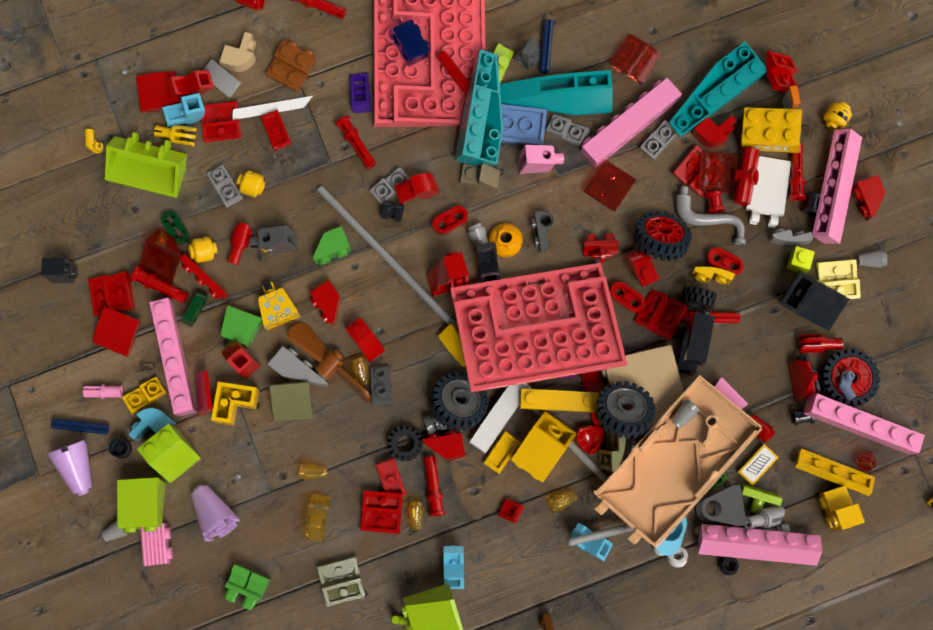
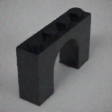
(695, 342)

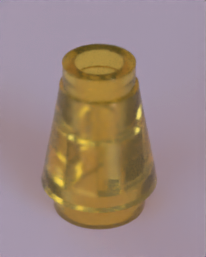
(360, 370)
(311, 471)
(561, 501)
(415, 513)

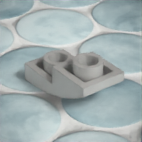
(222, 79)
(567, 131)
(659, 140)
(224, 186)
(385, 188)
(786, 238)

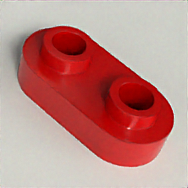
(448, 218)
(725, 260)
(627, 297)

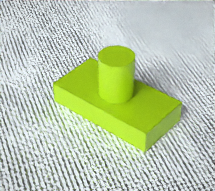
(504, 57)
(760, 497)

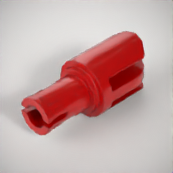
(239, 240)
(818, 343)

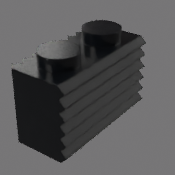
(58, 270)

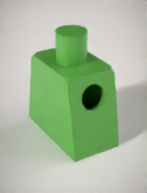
(240, 326)

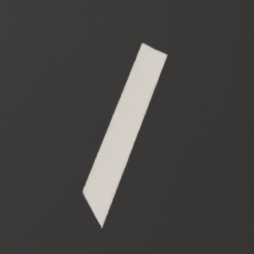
(267, 108)

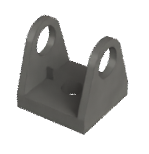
(727, 506)

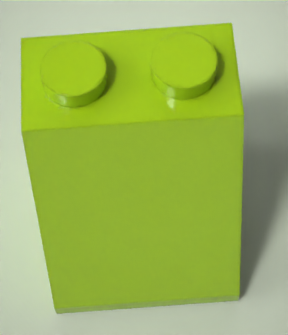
(169, 453)
(140, 504)
(432, 610)

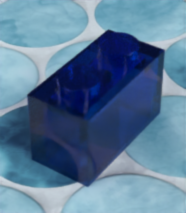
(410, 42)

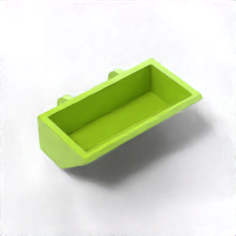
(145, 165)

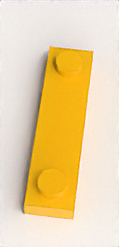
(558, 400)
(835, 472)

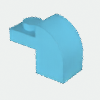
(187, 112)
(150, 419)
(596, 548)
(454, 566)

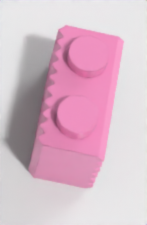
(156, 546)

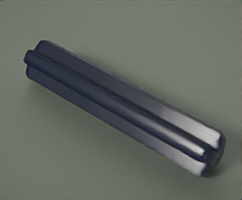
(546, 46)
(80, 426)

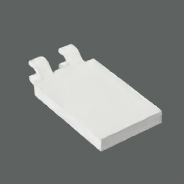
(770, 191)

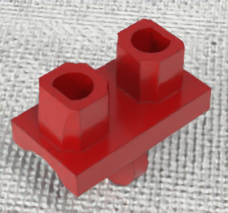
(600, 249)

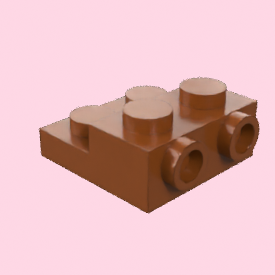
(291, 65)

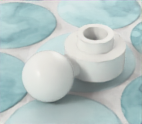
(681, 554)

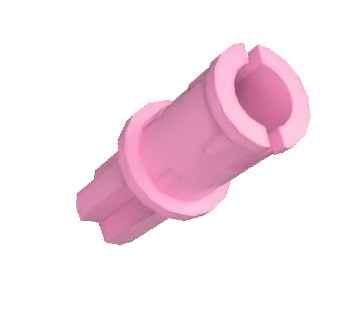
(103, 391)

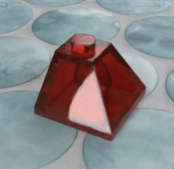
(161, 256)

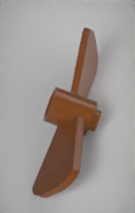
(329, 360)

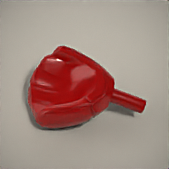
(590, 438)

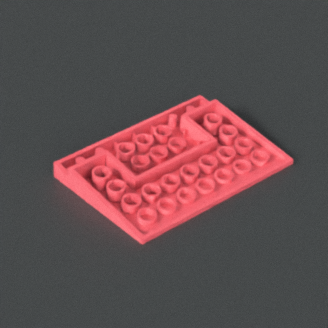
(424, 91)
(537, 330)

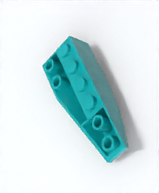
(721, 86)
(562, 93)
(482, 114)

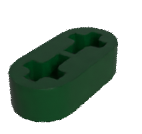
(178, 225)
(194, 309)

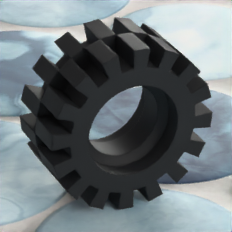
(698, 298)
(396, 435)

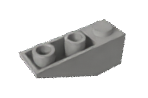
(291, 368)

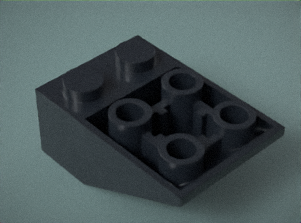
(813, 300)

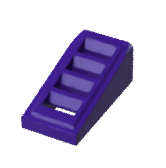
(361, 104)

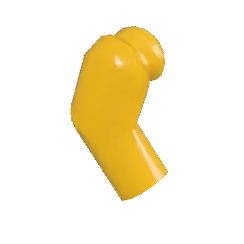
(91, 143)

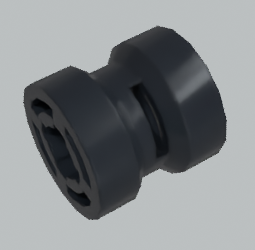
(392, 211)
(117, 446)

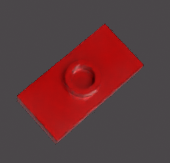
(276, 130)
(390, 476)

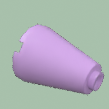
(73, 466)
(212, 513)

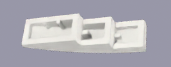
(498, 417)

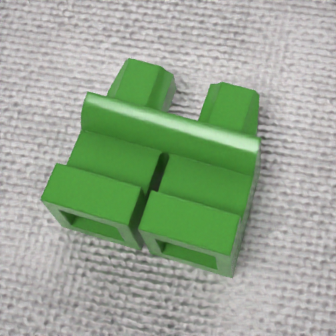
(237, 584)

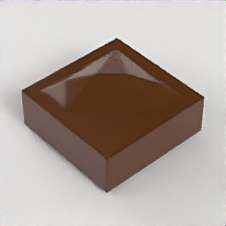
(546, 622)

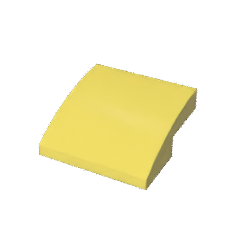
(840, 276)

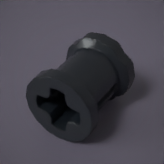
(809, 210)
(798, 417)

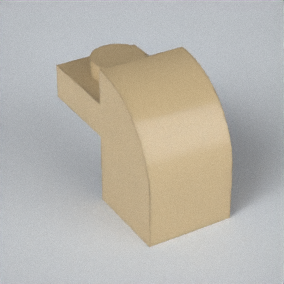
(239, 59)

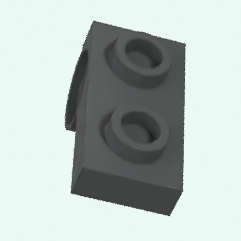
(528, 54)
(541, 238)
(381, 386)

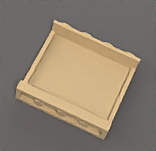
(653, 371)

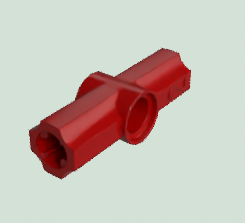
(746, 176)

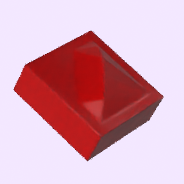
(510, 511)

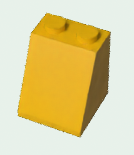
(543, 447)

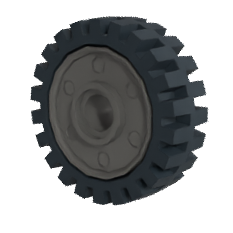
(625, 409)
(451, 412)

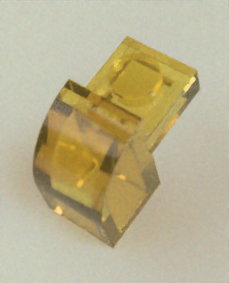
(317, 518)

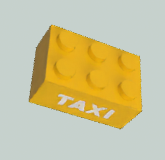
(772, 129)

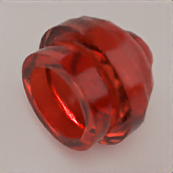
(866, 461)

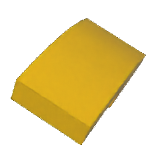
(705, 274)
(451, 340)
(144, 395)

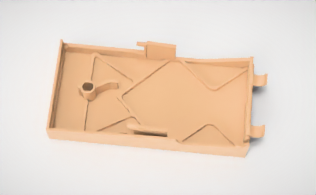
(676, 465)

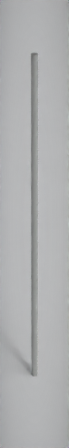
(433, 304)

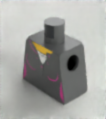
(275, 240)

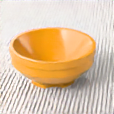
(506, 249)

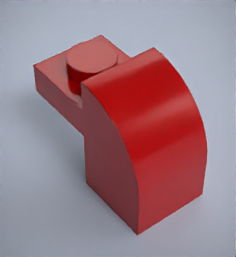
(193, 83)
(711, 135)
(418, 186)
(642, 267)

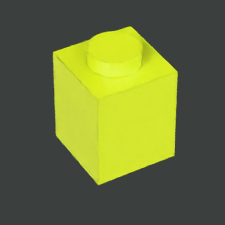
(800, 259)

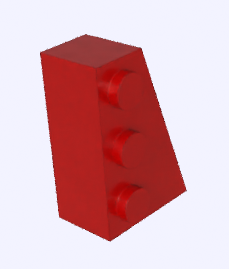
(448, 273)

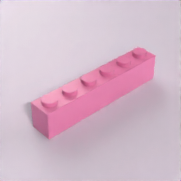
(631, 122)
(837, 186)
(173, 357)
(863, 424)
(759, 544)

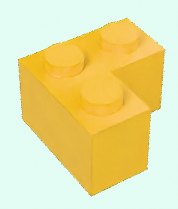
(230, 397)
(840, 510)

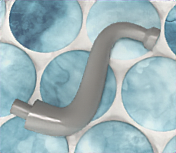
(683, 207)

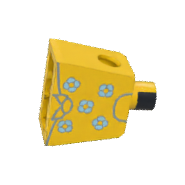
(276, 307)

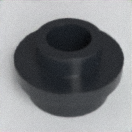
(735, 566)

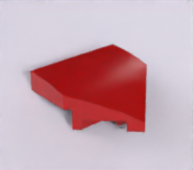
(802, 379)

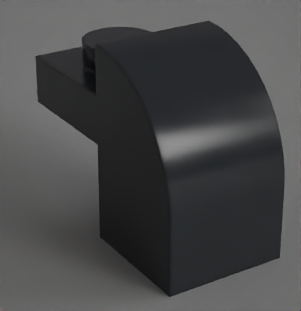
(487, 262)

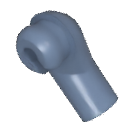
(845, 384)

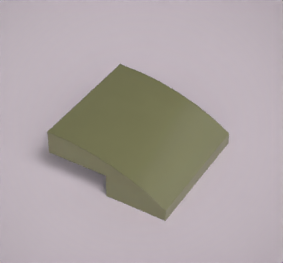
(291, 401)
(612, 454)
(341, 581)

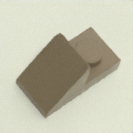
(480, 176)

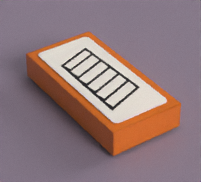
(791, 98)

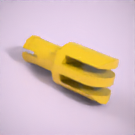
(174, 134)

